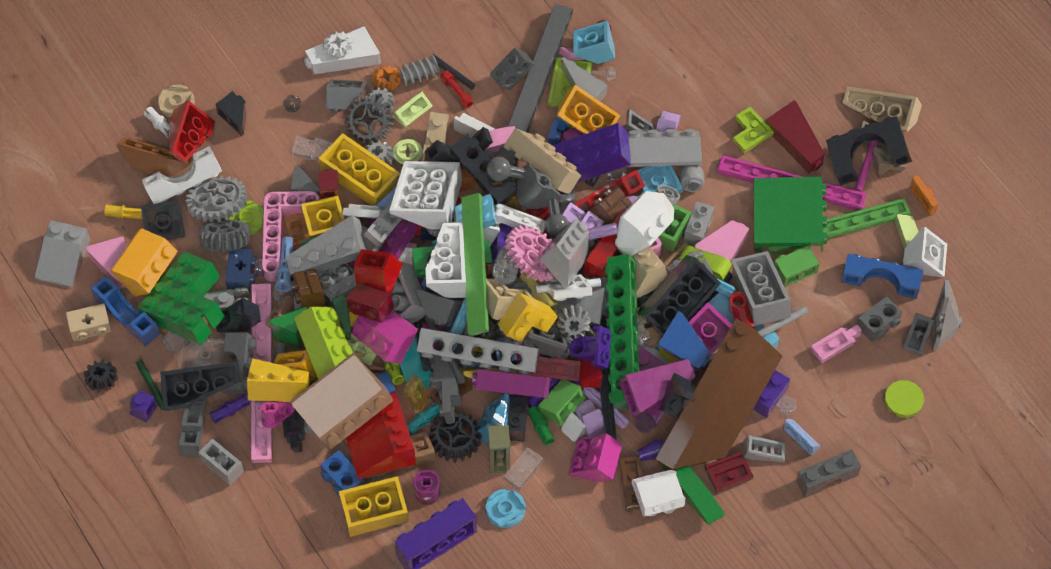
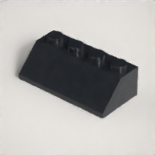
(681, 291)

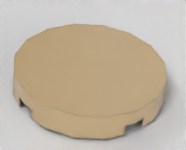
(173, 97)

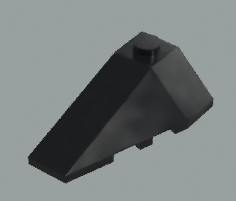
(190, 385)

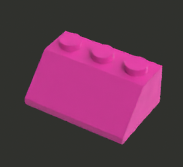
(386, 339)

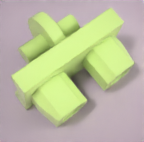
(358, 347)

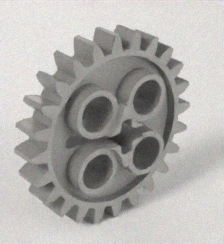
(216, 199)

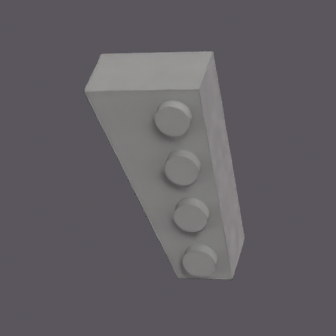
(330, 249)

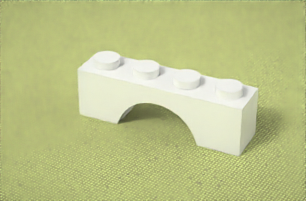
(163, 187)

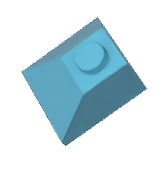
(594, 43)

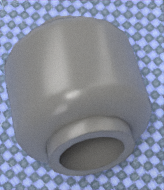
(692, 178)

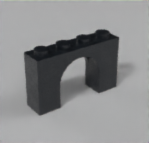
(844, 146)

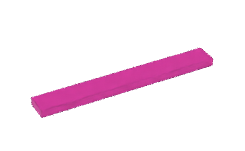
(748, 171)

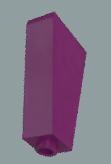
(511, 383)
(649, 386)

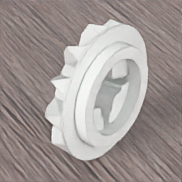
(331, 47)

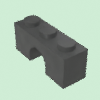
(240, 346)
(840, 467)

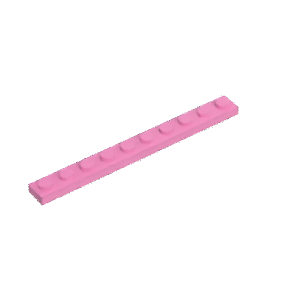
(261, 436)

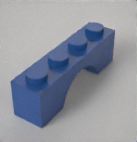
(905, 279)
(137, 323)

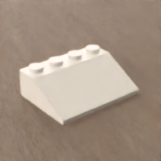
(427, 192)

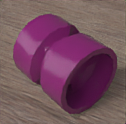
(426, 487)

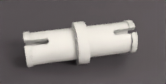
(159, 122)

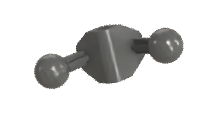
(533, 191)

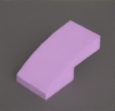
(589, 219)

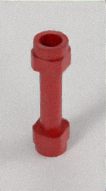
(465, 99)

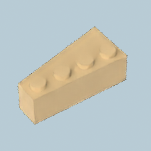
(543, 159)

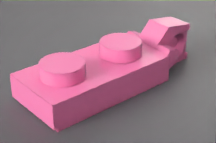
(835, 343)

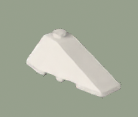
(447, 263)

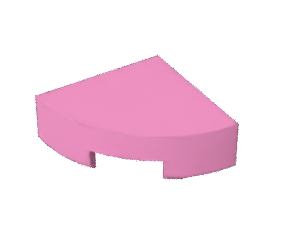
(568, 53)

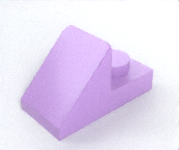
(668, 121)
(591, 418)

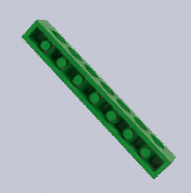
(616, 267)

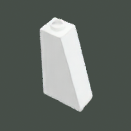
(362, 54)

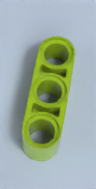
(719, 265)

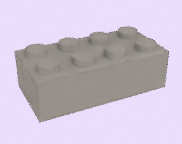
(762, 286)

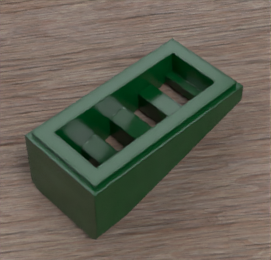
(341, 308)

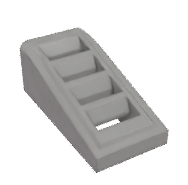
(762, 455)

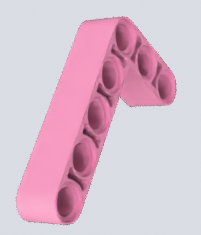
(274, 228)

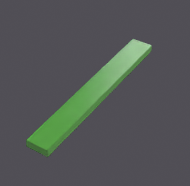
(857, 221)
(475, 264)

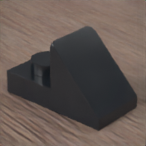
(677, 392)

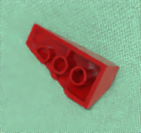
(188, 130)

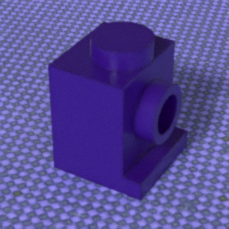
(140, 404)

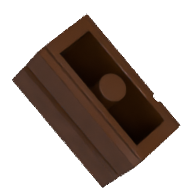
(611, 205)
(307, 289)

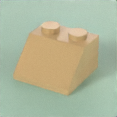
(649, 271)

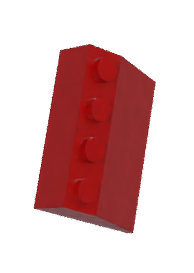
(382, 442)

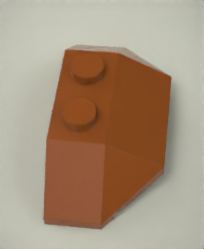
(150, 157)

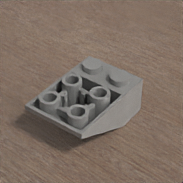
(337, 282)

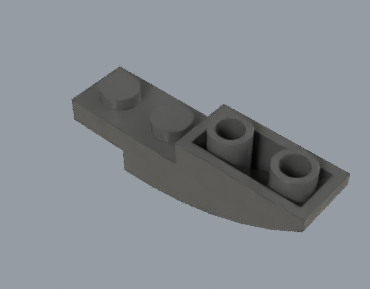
(447, 388)

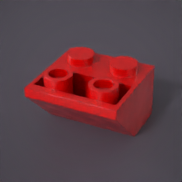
(377, 269)

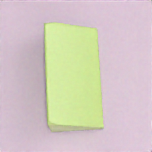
(412, 109)
(906, 228)

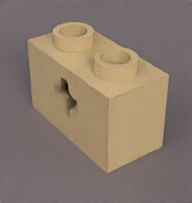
(80, 319)

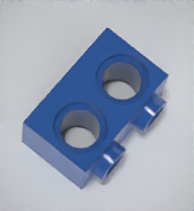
(344, 474)

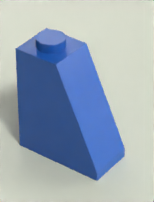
(683, 343)

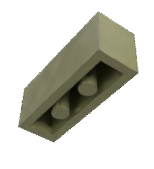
(499, 448)

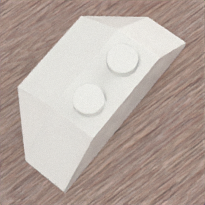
(643, 222)

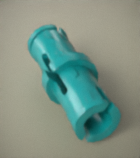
(423, 418)

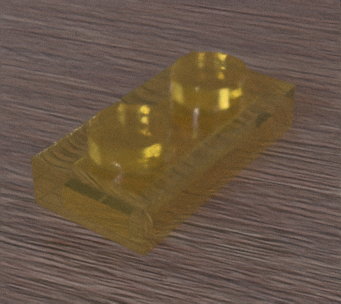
(416, 394)

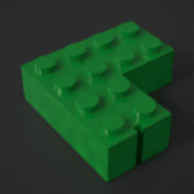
(179, 299)

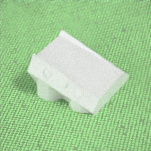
(658, 493)

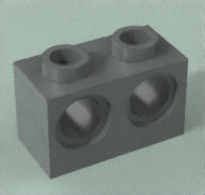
(512, 68)
(876, 317)

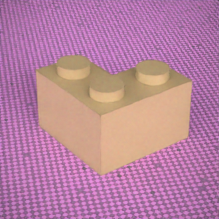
(500, 297)

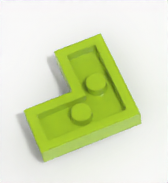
(755, 130)

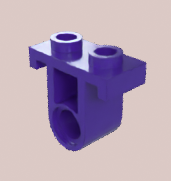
(593, 348)

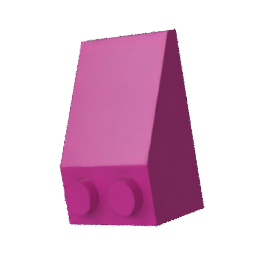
(710, 327)

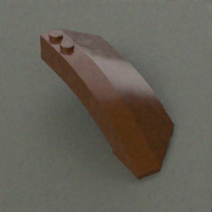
(721, 399)

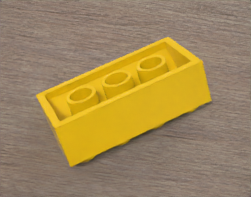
(359, 170)

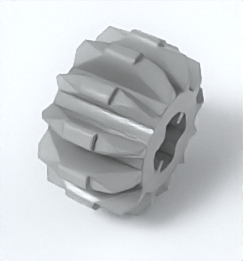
(387, 97)
(381, 151)
(573, 315)

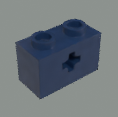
(240, 260)

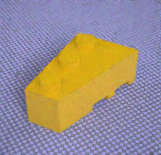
(275, 382)

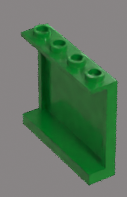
(789, 212)

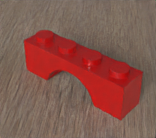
(628, 184)

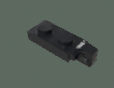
(294, 431)

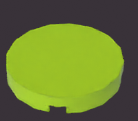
(252, 215)
(904, 399)

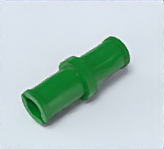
(541, 425)

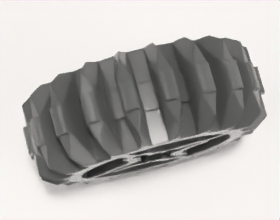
(368, 111)
(224, 235)

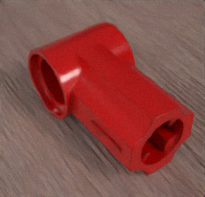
(740, 312)

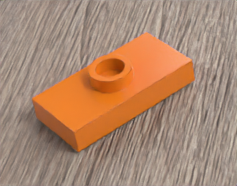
(924, 195)

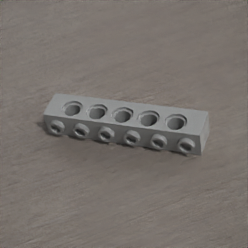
(429, 337)

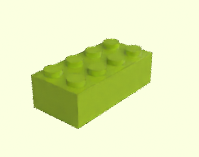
(323, 338)

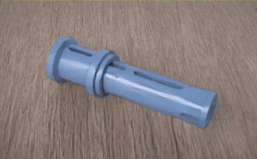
(283, 281)

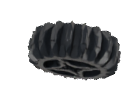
(443, 430)

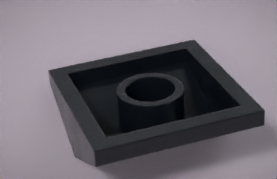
(164, 219)

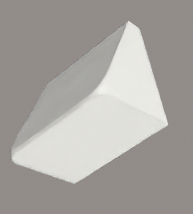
(573, 427)

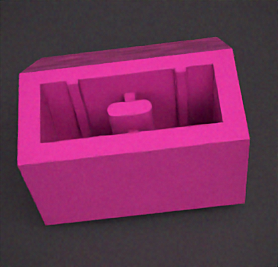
(596, 458)

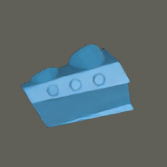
(494, 414)

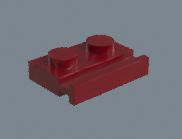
(728, 472)

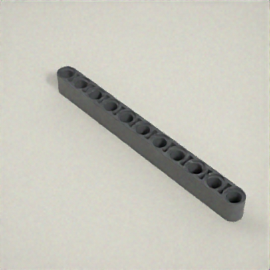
(539, 74)

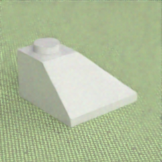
(926, 253)

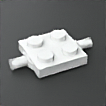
(578, 288)

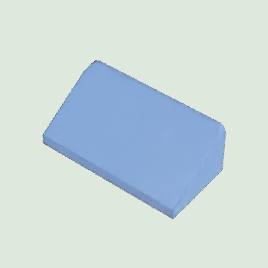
(801, 436)

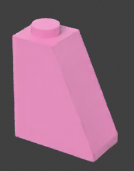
(726, 240)
(105, 256)

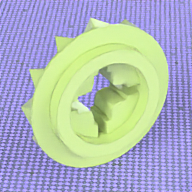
(401, 147)

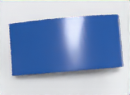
(556, 130)

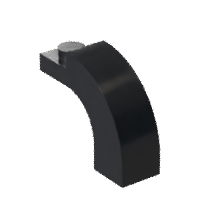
(441, 152)

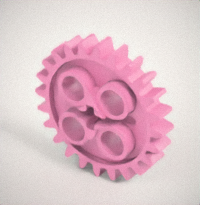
(526, 248)

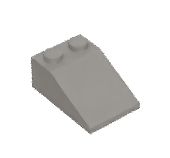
(62, 253)

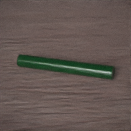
(150, 383)

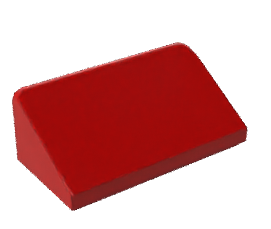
(589, 375)

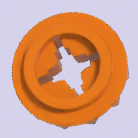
(379, 80)

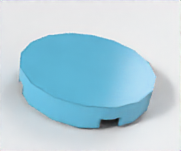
(505, 508)

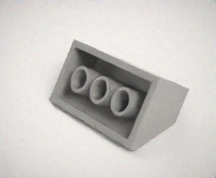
(665, 148)
(567, 252)

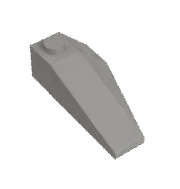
(945, 317)

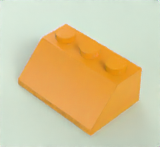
(585, 111)
(143, 262)

